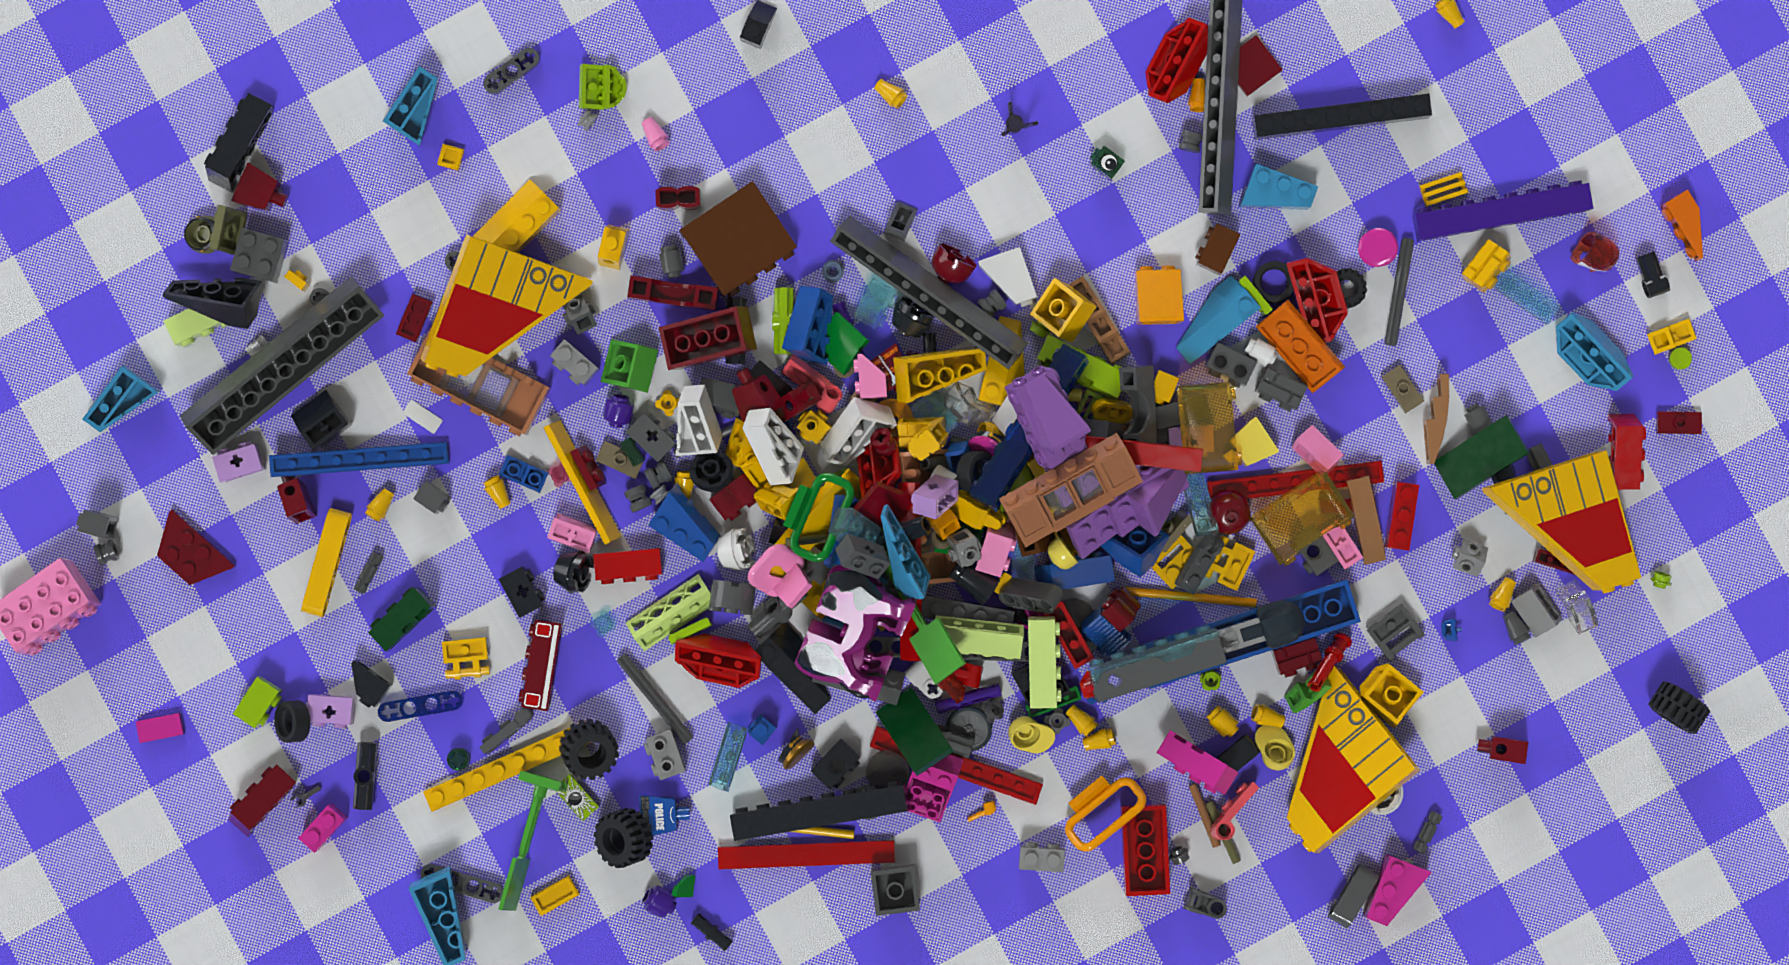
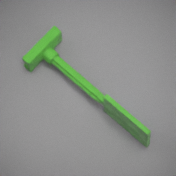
(932, 643)
(519, 865)

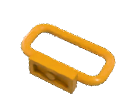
(1092, 798)

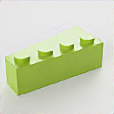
(1096, 376)

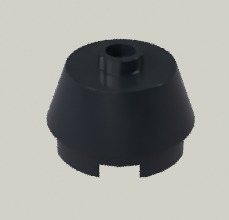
(911, 318)
(711, 471)
(572, 571)

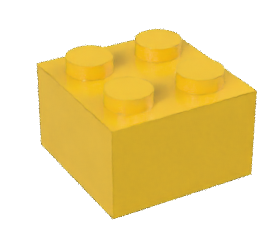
(1063, 310)

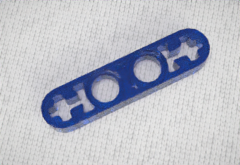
(420, 703)

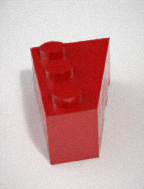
(1627, 450)

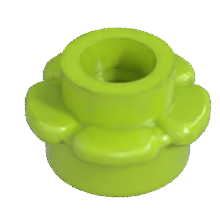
(1039, 329)
(1661, 579)
(1204, 679)

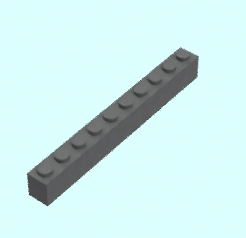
(1220, 107)
(929, 292)

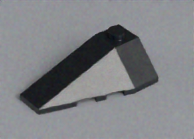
(226, 302)
(779, 656)

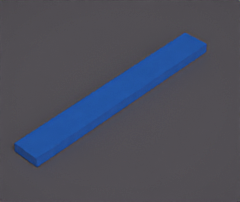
(358, 459)

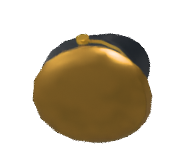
(795, 750)

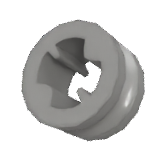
(587, 120)
(660, 494)

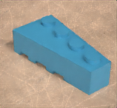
(440, 913)

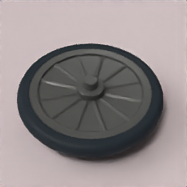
(971, 723)

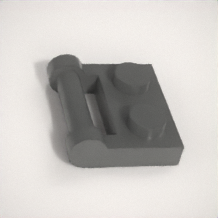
(1390, 627)

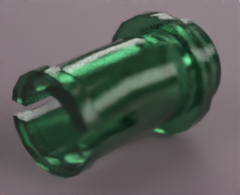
(632, 452)

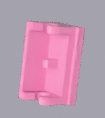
(1317, 450)
(572, 533)
(1343, 547)

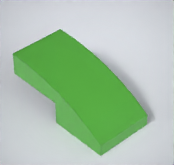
(1302, 696)

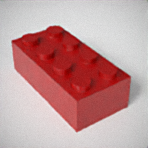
(1145, 851)

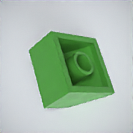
(629, 365)

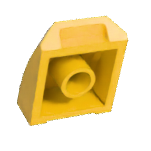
(1389, 693)

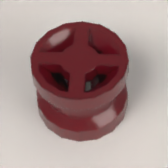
(889, 443)

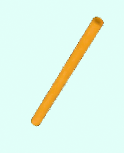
(1197, 597)

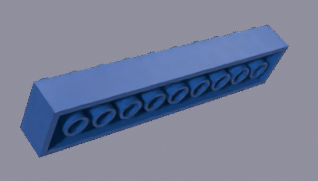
(1323, 612)

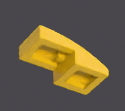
(1671, 336)

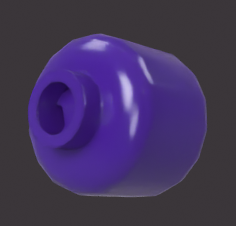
(618, 410)
(659, 901)

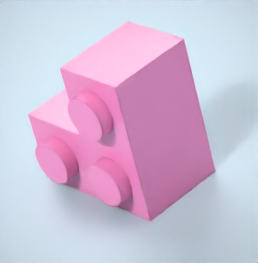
(996, 549)

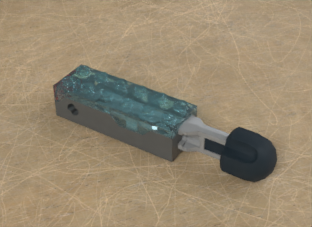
(1276, 624)

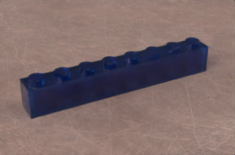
(1014, 451)

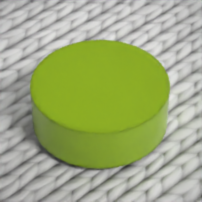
(1680, 358)

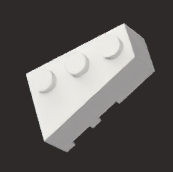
(696, 423)
(853, 430)
(773, 445)

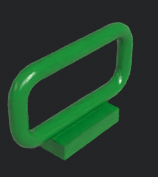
(800, 511)

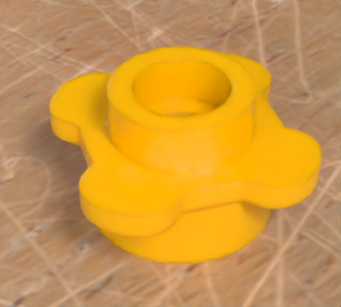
(661, 404)

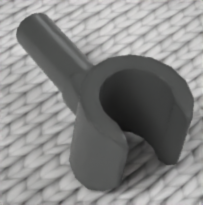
(303, 797)

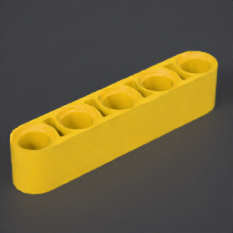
(326, 562)

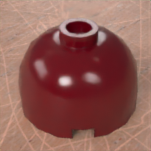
(952, 265)
(1230, 511)

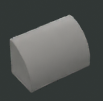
(1537, 610)

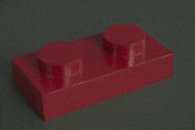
(585, 462)

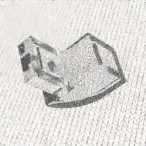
(966, 407)
(1578, 606)

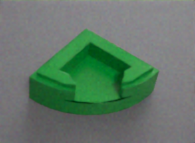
(685, 887)

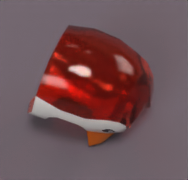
(1601, 252)

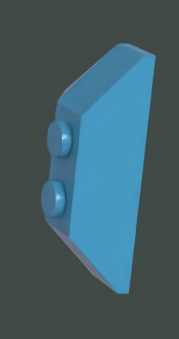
(1591, 353)

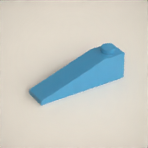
(1221, 313)
(906, 566)

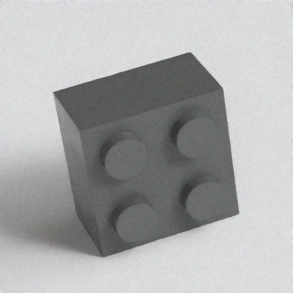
(259, 255)
(895, 889)

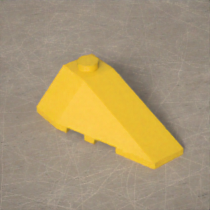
(998, 376)

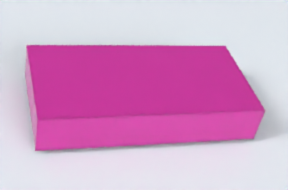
(159, 727)

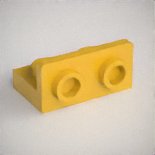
(738, 446)

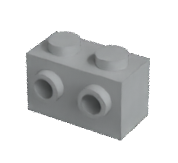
(578, 366)
(665, 754)
(1041, 858)

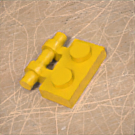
(1235, 566)
(465, 650)

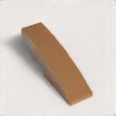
(1101, 325)
(1435, 427)
(1366, 520)

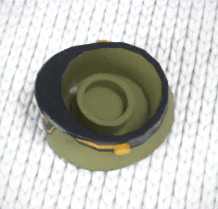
(198, 234)

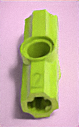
(781, 316)

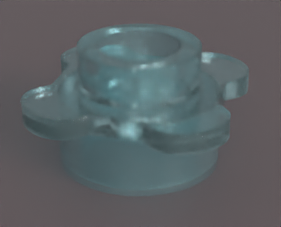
(609, 625)

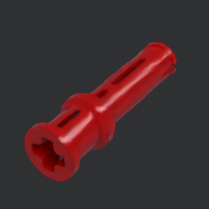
(1333, 655)

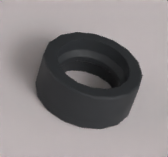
(1258, 277)
(966, 466)
(288, 713)

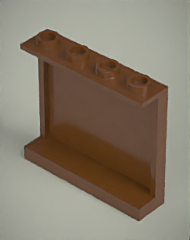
(738, 239)

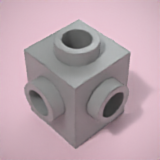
(964, 548)
(1469, 557)

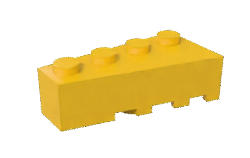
(928, 372)

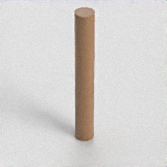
(1203, 813)

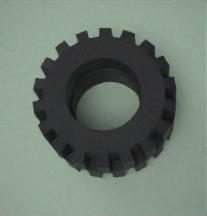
(1679, 707)
(598, 762)
(619, 825)

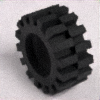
(1359, 284)

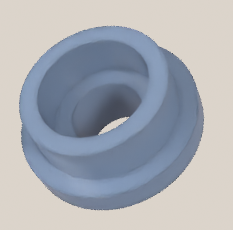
(833, 278)

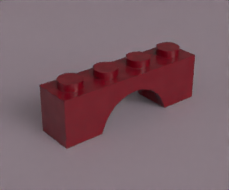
(673, 293)

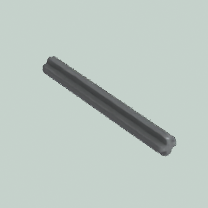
(1399, 291)
(654, 698)

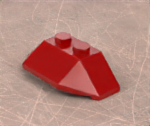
(1177, 60)
(1318, 296)
(880, 468)
(718, 659)

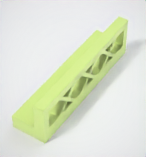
(672, 616)

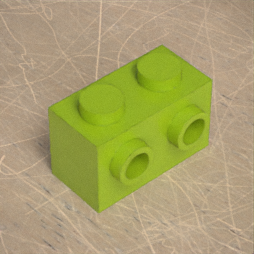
(258, 702)

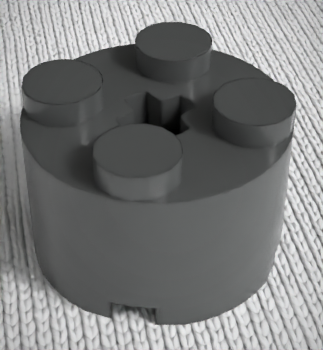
(732, 597)

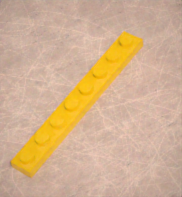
(494, 772)

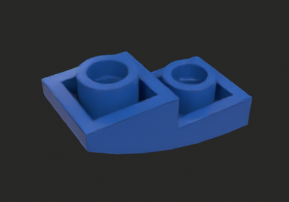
(523, 473)

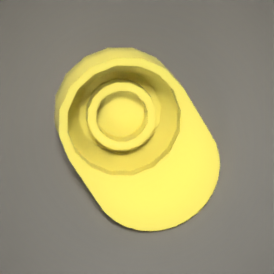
(1060, 553)
(1030, 736)
(1275, 747)

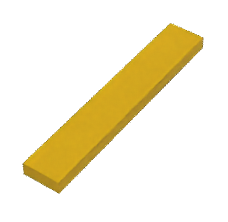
(591, 499)

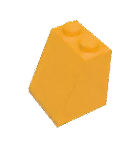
(1158, 296)

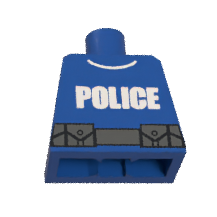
(662, 813)

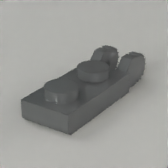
(1199, 563)
(507, 730)

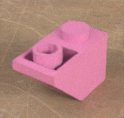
(871, 379)

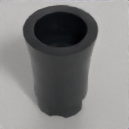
(974, 582)

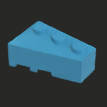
(1276, 190)
(119, 398)

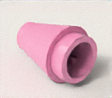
(655, 134)

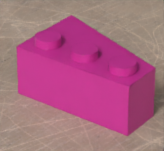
(1198, 763)
(1393, 889)

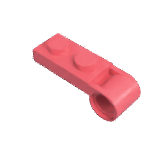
(802, 373)
(1231, 808)

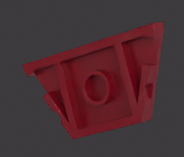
(190, 552)

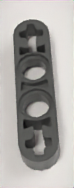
(463, 880)

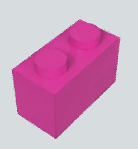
(322, 828)

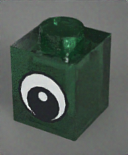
(1106, 162)

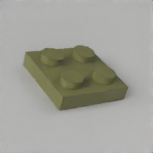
(227, 229)

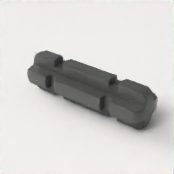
(368, 572)
(1427, 832)

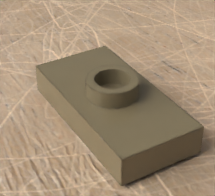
(1402, 389)
(615, 458)
(1176, 528)

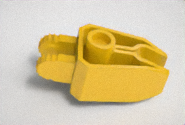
(976, 514)

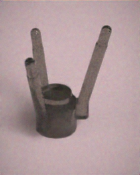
(1015, 123)

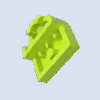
(600, 87)

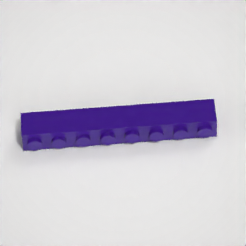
(1502, 212)

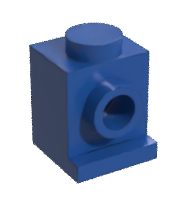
(761, 729)

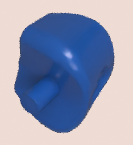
(1449, 629)

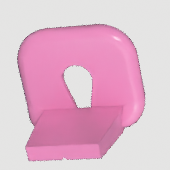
(791, 586)

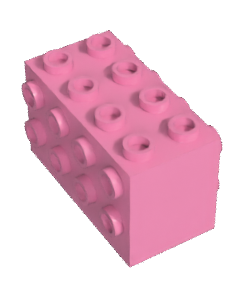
(46, 607)

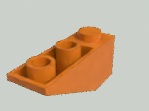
(1685, 218)

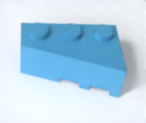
(412, 106)

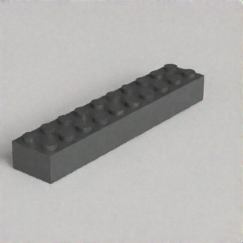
(281, 365)

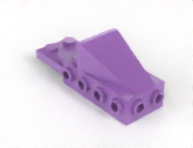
(1047, 418)
(1142, 505)

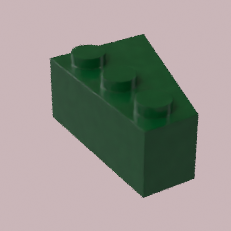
(401, 618)

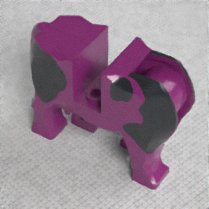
(842, 654)

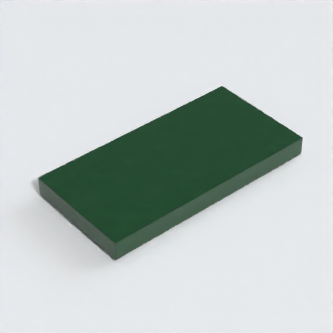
(1481, 457)
(914, 732)

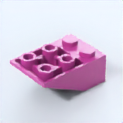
(932, 789)

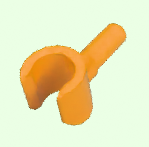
(989, 808)

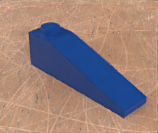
(1137, 549)

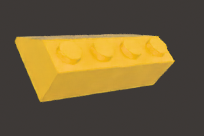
(519, 219)

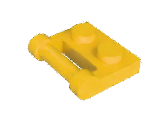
(1173, 568)

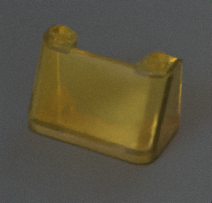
(1209, 425)
(1301, 517)

